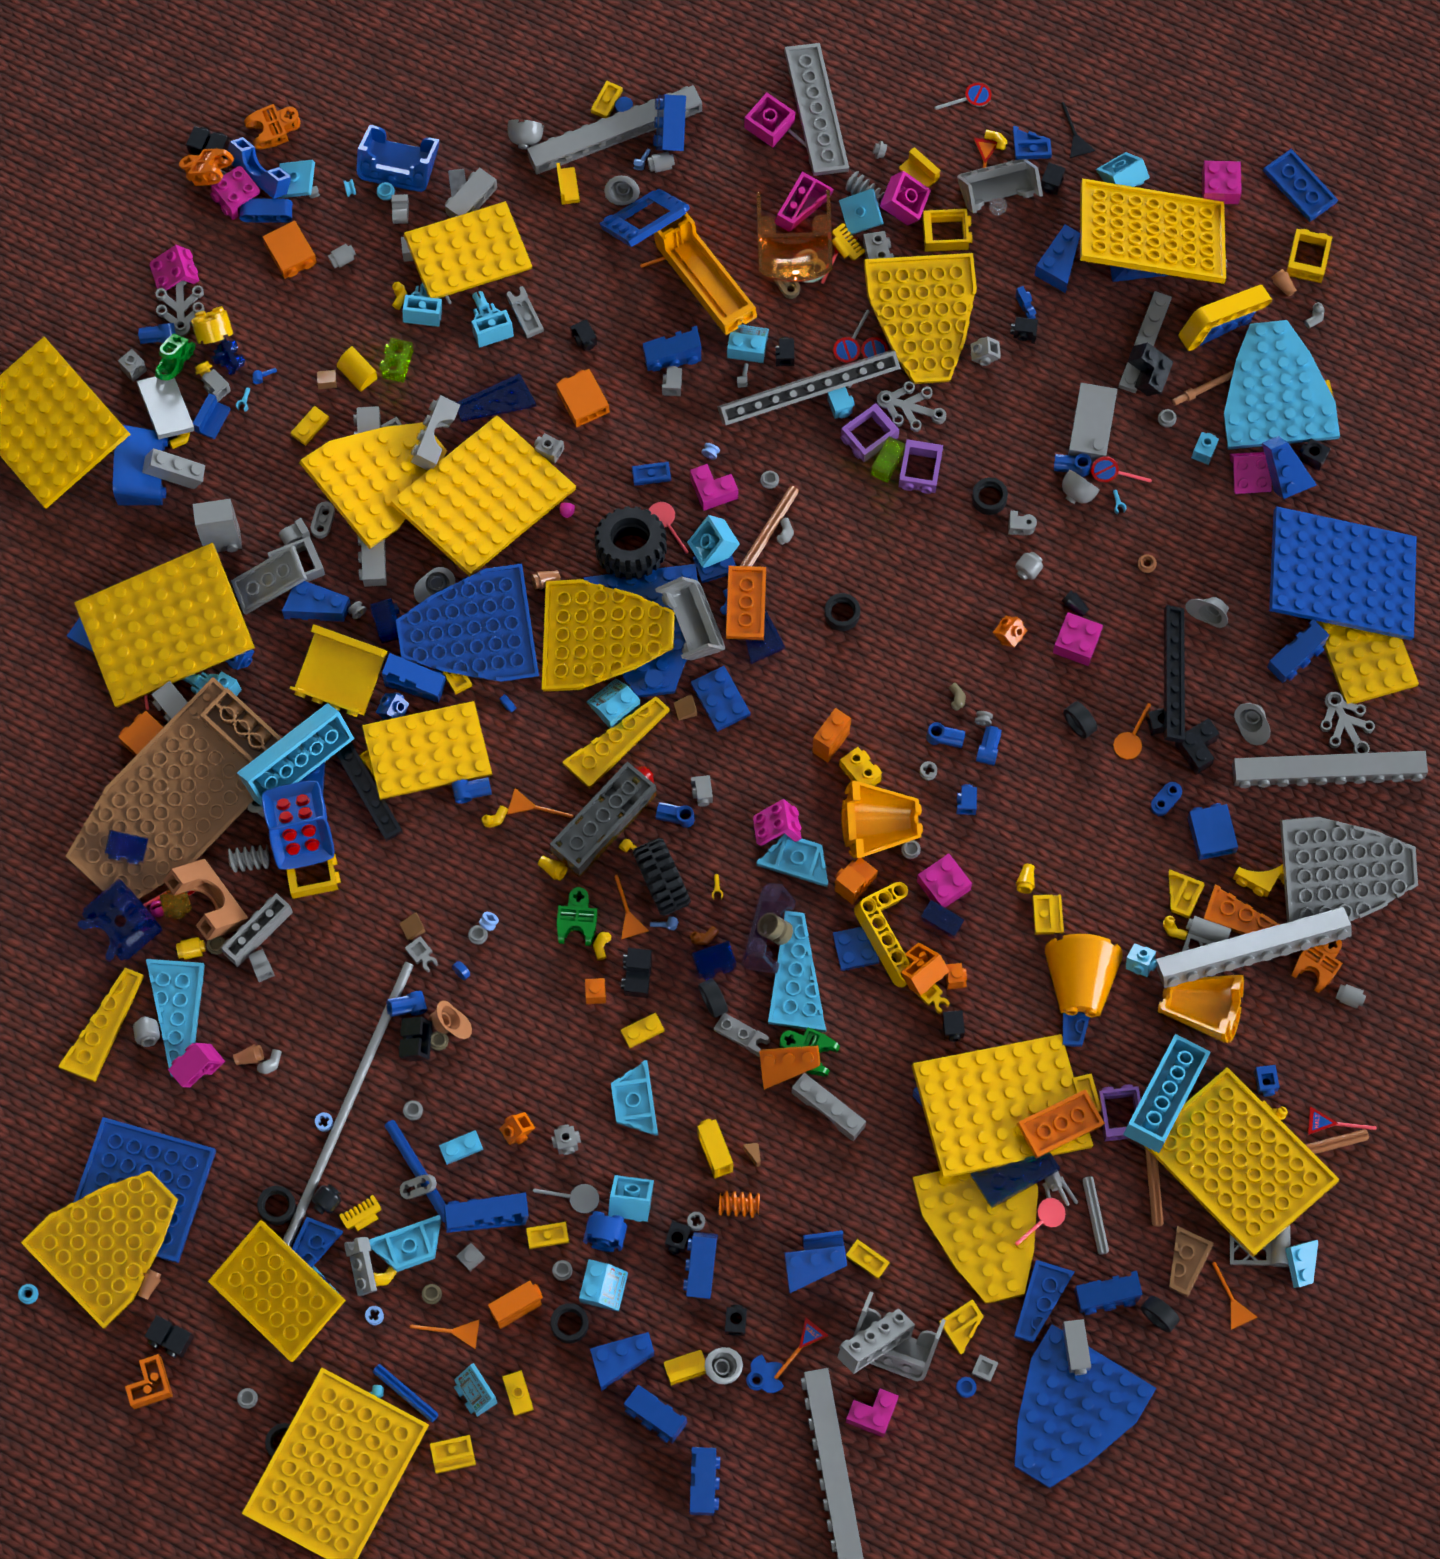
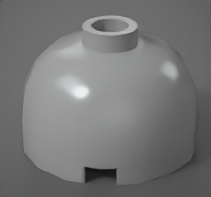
(524, 133)
(1078, 488)

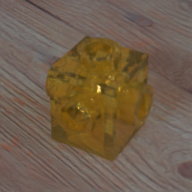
(175, 905)

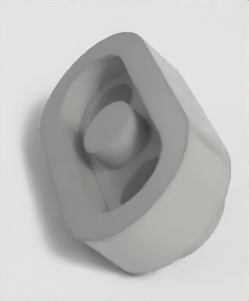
(322, 521)

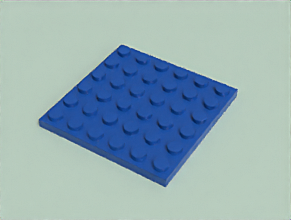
(179, 1164)

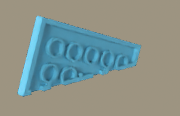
(795, 987)
(177, 1002)

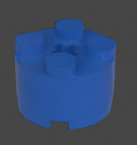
(605, 1232)

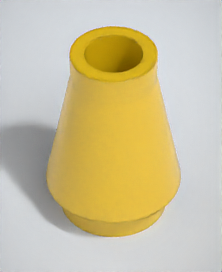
(554, 868)
(1025, 881)

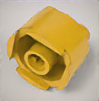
(211, 325)

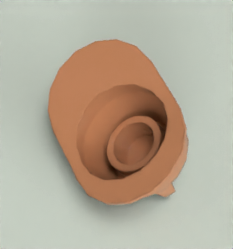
(450, 1020)

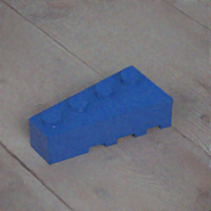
(486, 1213)

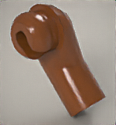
(703, 939)

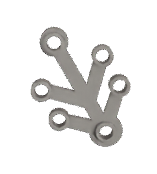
(180, 307)
(909, 406)
(1345, 721)

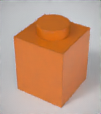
(595, 991)

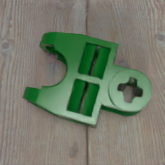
(174, 354)
(577, 917)
(820, 1039)

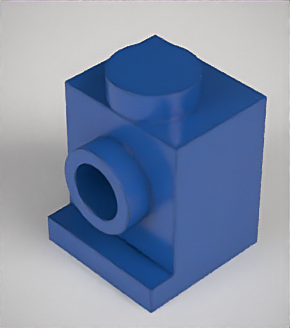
(967, 800)
(1270, 1074)

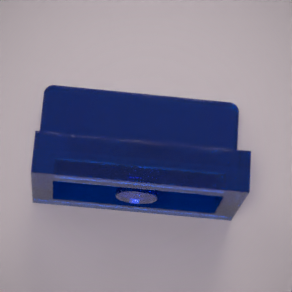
(942, 919)

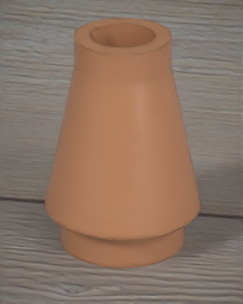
(1284, 282)
(539, 578)
(250, 1055)
(149, 1283)

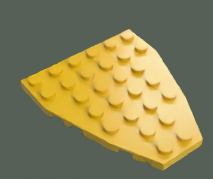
(923, 310)
(365, 474)
(599, 633)
(980, 1238)
(105, 1243)

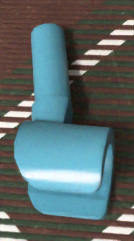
(244, 400)
(1118, 502)
(377, 1390)

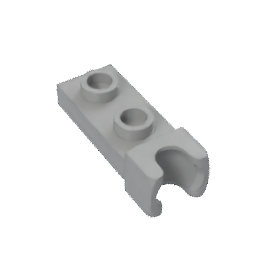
(525, 313)
(741, 1033)
(361, 1265)

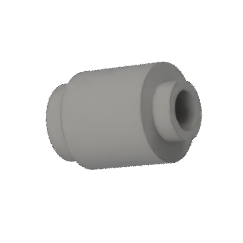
(660, 162)
(342, 256)
(1350, 996)

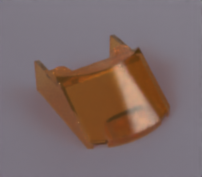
(795, 255)

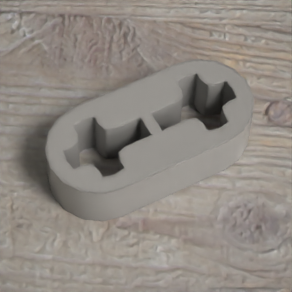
(419, 1191)

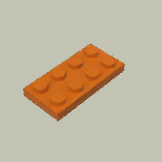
(746, 602)
(1060, 1123)

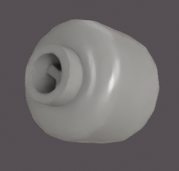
(1029, 566)
(146, 1031)

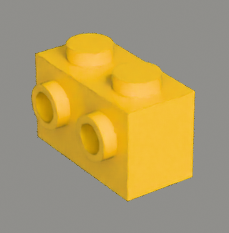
(859, 768)

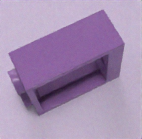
(882, 420)
(925, 450)
(1111, 1093)

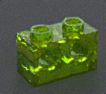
(399, 360)
(888, 459)

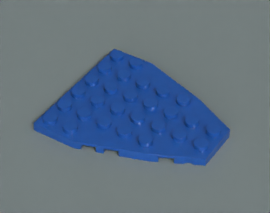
(474, 628)
(671, 662)
(1073, 1417)

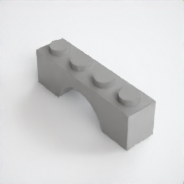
(428, 451)
(837, 1112)

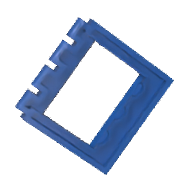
(631, 235)

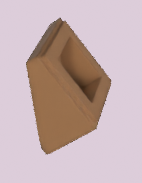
(326, 379)
(685, 708)
(412, 926)
(753, 1153)

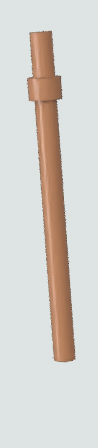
(1191, 394)

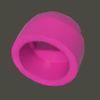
(567, 509)
(157, 912)

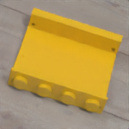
(339, 671)

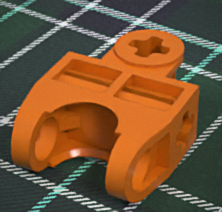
(282, 124)
(204, 167)
(1321, 962)

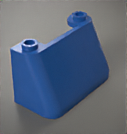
(395, 162)
(129, 482)

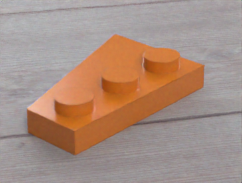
(786, 1063)

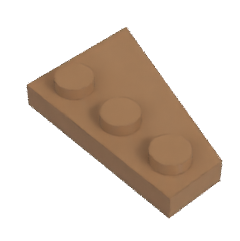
(1188, 1260)

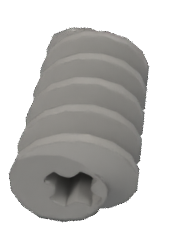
(856, 185)
(249, 858)

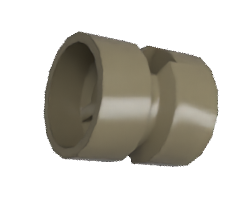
(775, 928)

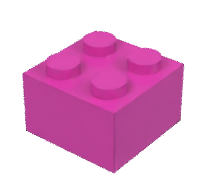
(769, 120)
(1222, 181)
(905, 198)
(1077, 639)
(944, 881)

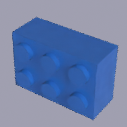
(670, 122)

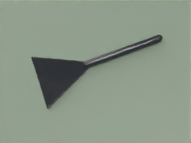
(1079, 146)

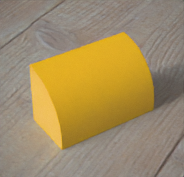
(356, 369)

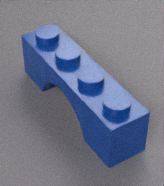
(273, 182)

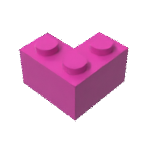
(711, 491)
(194, 1063)
(874, 1418)

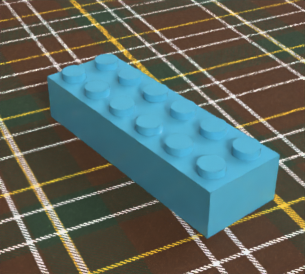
(297, 752)
(1166, 1093)

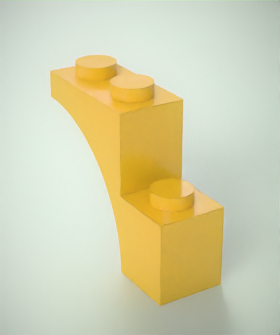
(1259, 882)

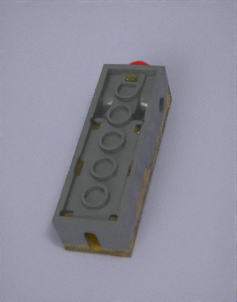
(604, 818)

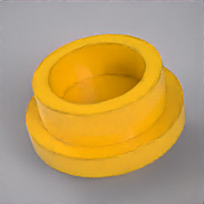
(203, 368)

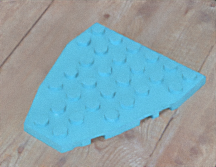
(1277, 391)

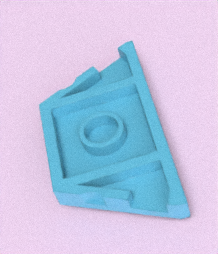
(797, 859)
(634, 1100)
(409, 1244)

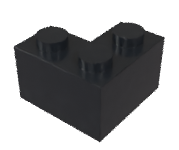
(1153, 368)
(1195, 746)
(638, 970)

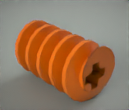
(739, 1204)

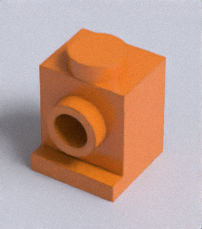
(956, 976)

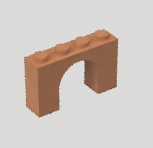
(202, 878)

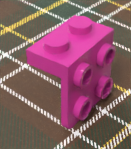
(234, 191)
(173, 267)
(775, 821)

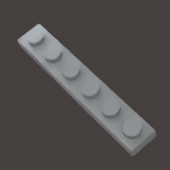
(1148, 333)

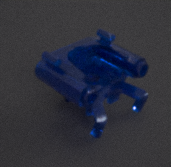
(139, 925)

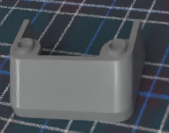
(999, 181)
(694, 617)
(910, 1357)

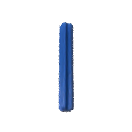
(405, 1393)

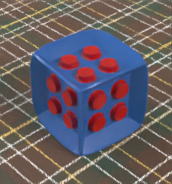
(297, 825)

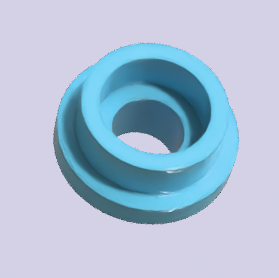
(25, 1288)

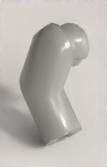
(1317, 315)
(787, 532)
(271, 1064)

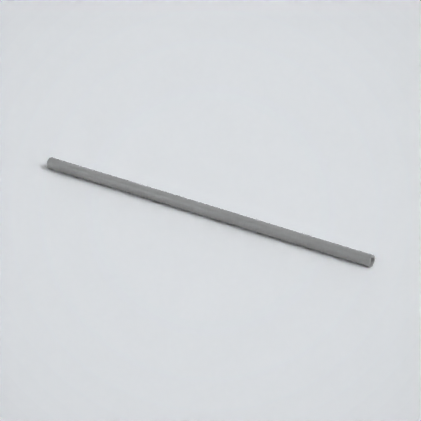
(345, 1109)

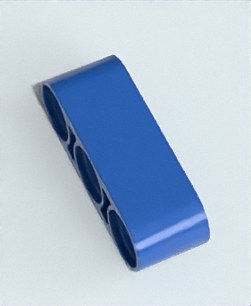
(266, 210)

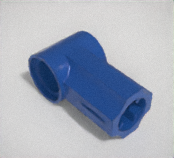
(156, 334)
(1066, 462)
(947, 736)
(988, 749)
(466, 790)
(673, 814)
(412, 1004)

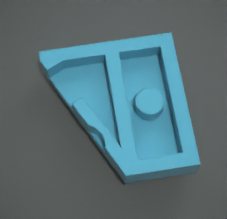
(1302, 1262)

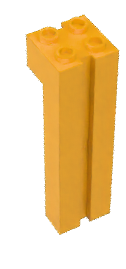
(704, 274)

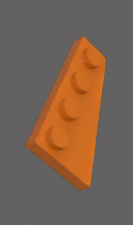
(1234, 914)

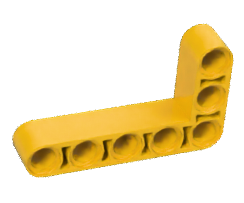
(1222, 312)
(884, 931)

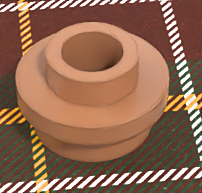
(1147, 558)

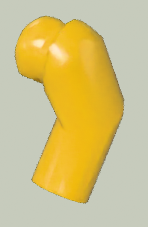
(495, 820)
(1172, 930)

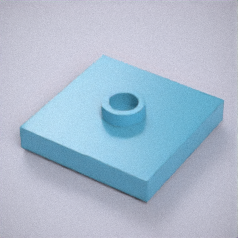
(301, 177)
(861, 211)

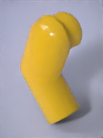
(998, 137)
(400, 292)
(179, 441)
(599, 943)
(1279, 1112)
(383, 1279)

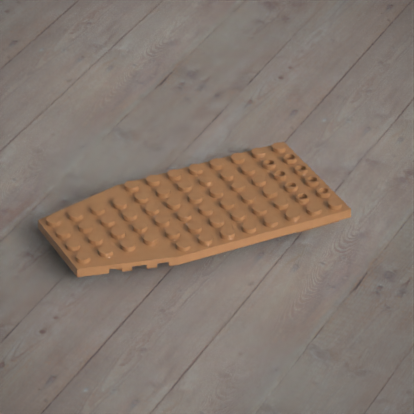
(176, 791)

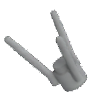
(1056, 1182)

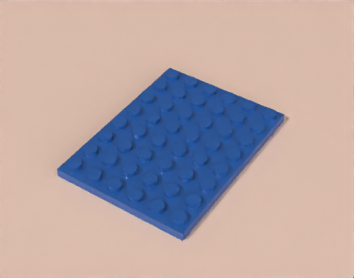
(1343, 573)

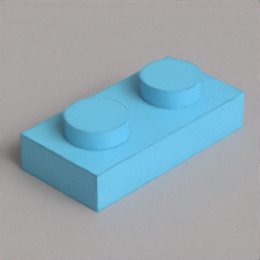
(461, 1147)

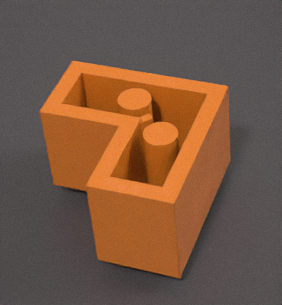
(854, 879)
(924, 969)
(153, 1387)

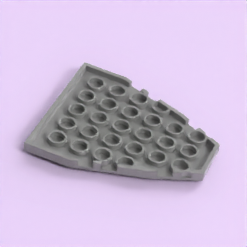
(1342, 866)

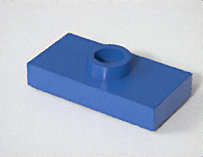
(651, 473)

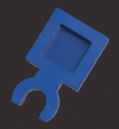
(1024, 299)

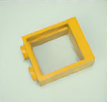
(949, 215)
(1306, 271)
(297, 892)
(714, 1148)

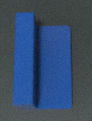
(211, 417)
(823, 1240)

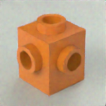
(1010, 631)
(517, 1128)

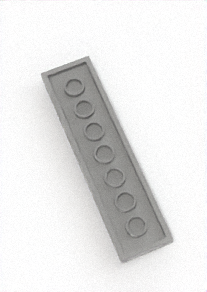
(816, 109)

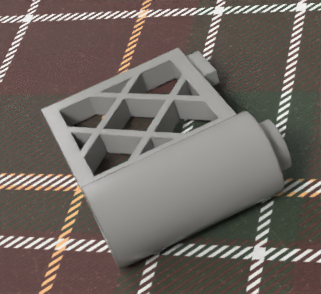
(1205, 932)
(1275, 1251)

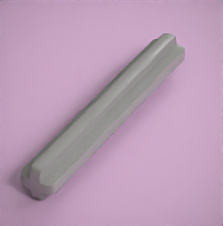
(1095, 1215)

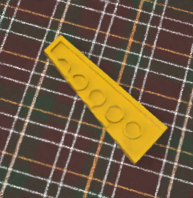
(604, 752)
(96, 1040)

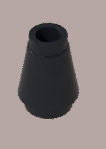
(1075, 603)

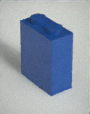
(1212, 831)

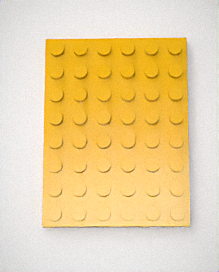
(1152, 231)
(52, 423)
(483, 495)
(164, 625)
(983, 1094)
(1243, 1162)
(335, 1468)

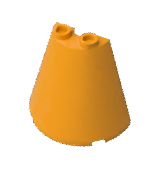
(878, 819)
(1082, 971)
(1206, 1005)

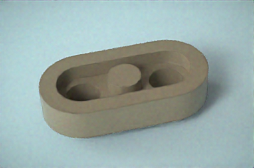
(784, 286)

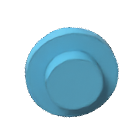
(385, 191)

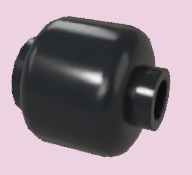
(326, 1199)

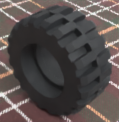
(624, 523)
(661, 876)

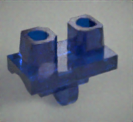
(225, 356)

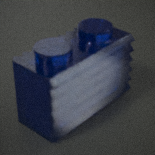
(385, 618)
(127, 847)
(714, 960)

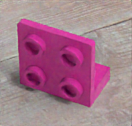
(1250, 473)

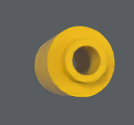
(190, 948)

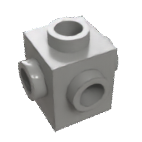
(985, 351)
(566, 1146)

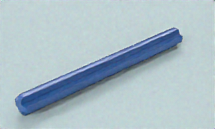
(414, 1164)

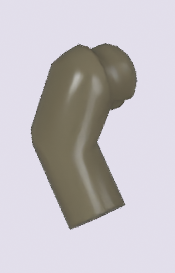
(960, 697)

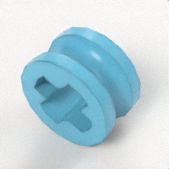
(349, 187)

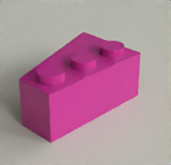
(802, 201)

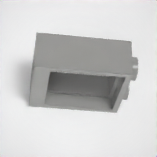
(302, 545)

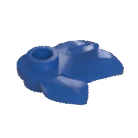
(766, 1374)

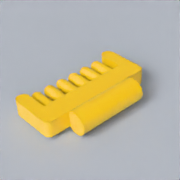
(843, 245)
(364, 1218)

